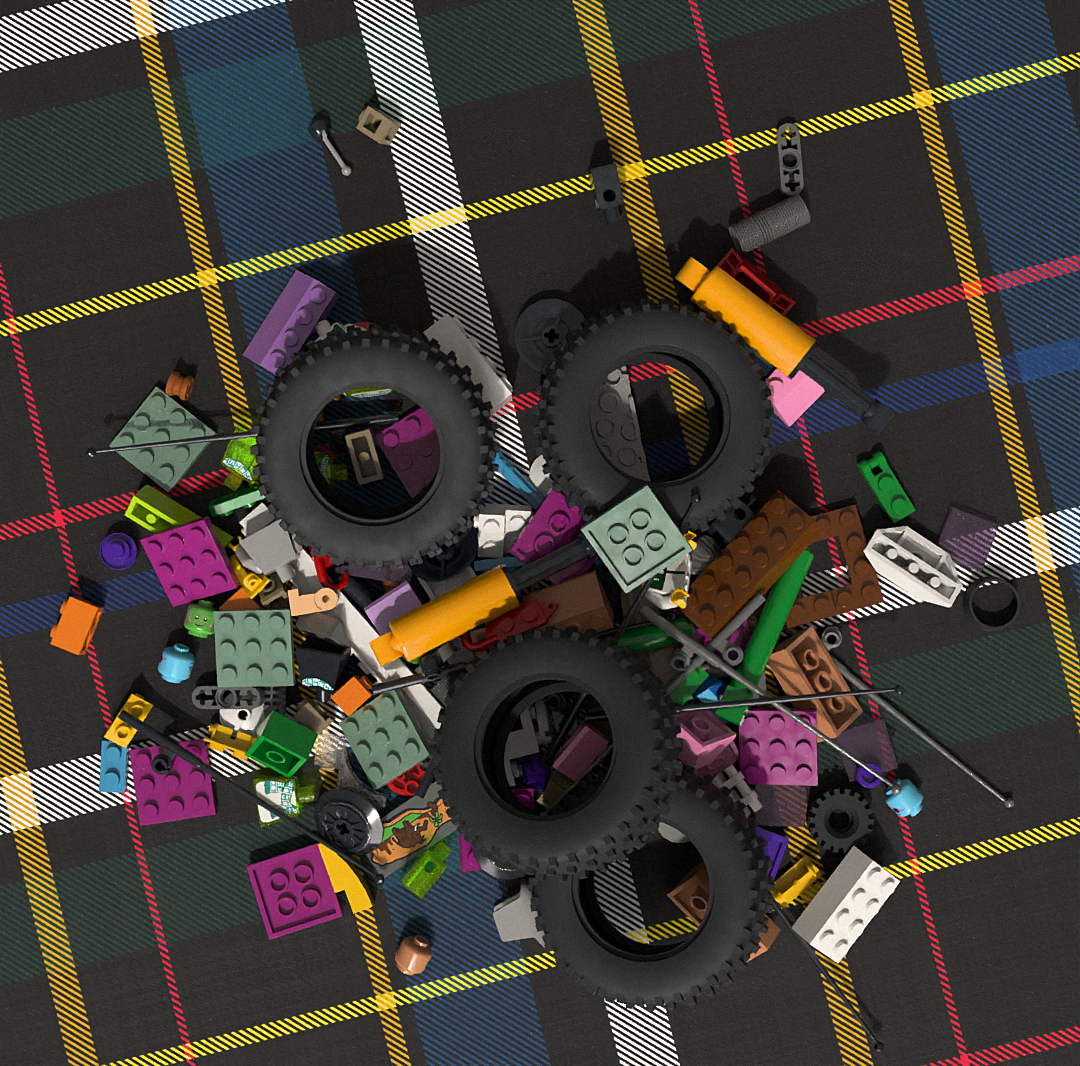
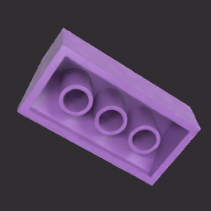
(291, 322)

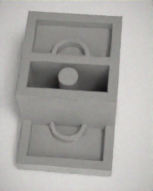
(521, 742)

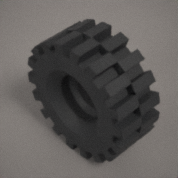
(856, 828)

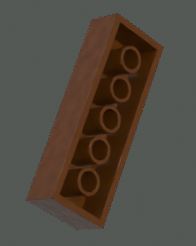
(750, 563)

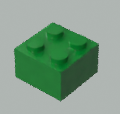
(281, 744)

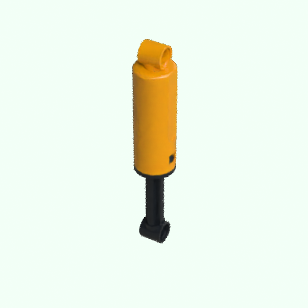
(775, 338)
(471, 604)

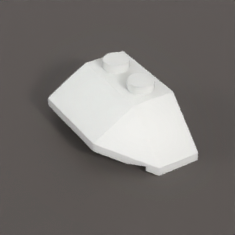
(914, 564)

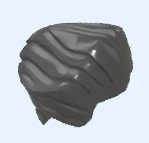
(703, 555)

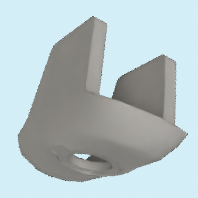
(515, 917)

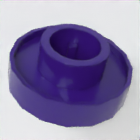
(119, 551)
(534, 773)

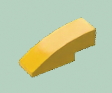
(348, 878)

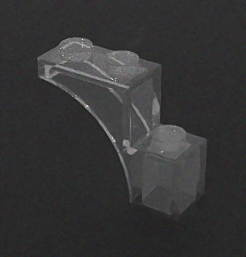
(332, 754)

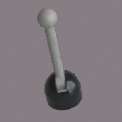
(319, 131)

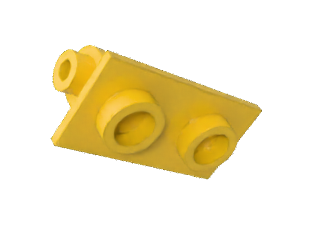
(250, 581)
(119, 731)
(222, 739)
(795, 881)

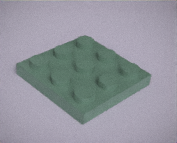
(157, 421)
(636, 538)
(254, 647)
(386, 738)

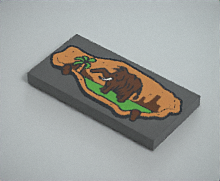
(411, 830)

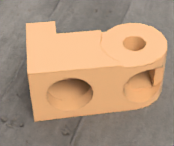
(323, 600)

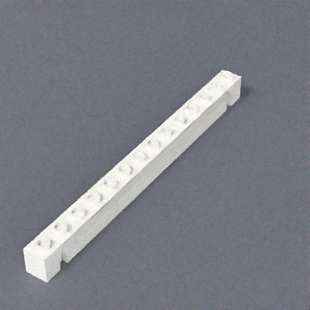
(356, 628)

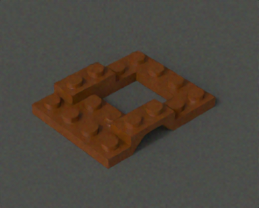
(864, 586)

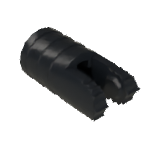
(359, 592)

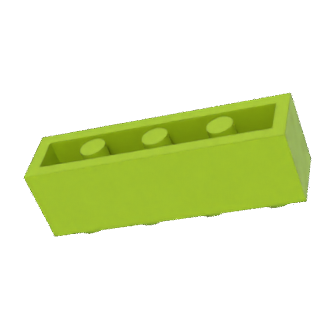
(160, 512)

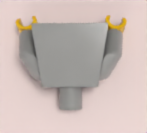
(269, 551)

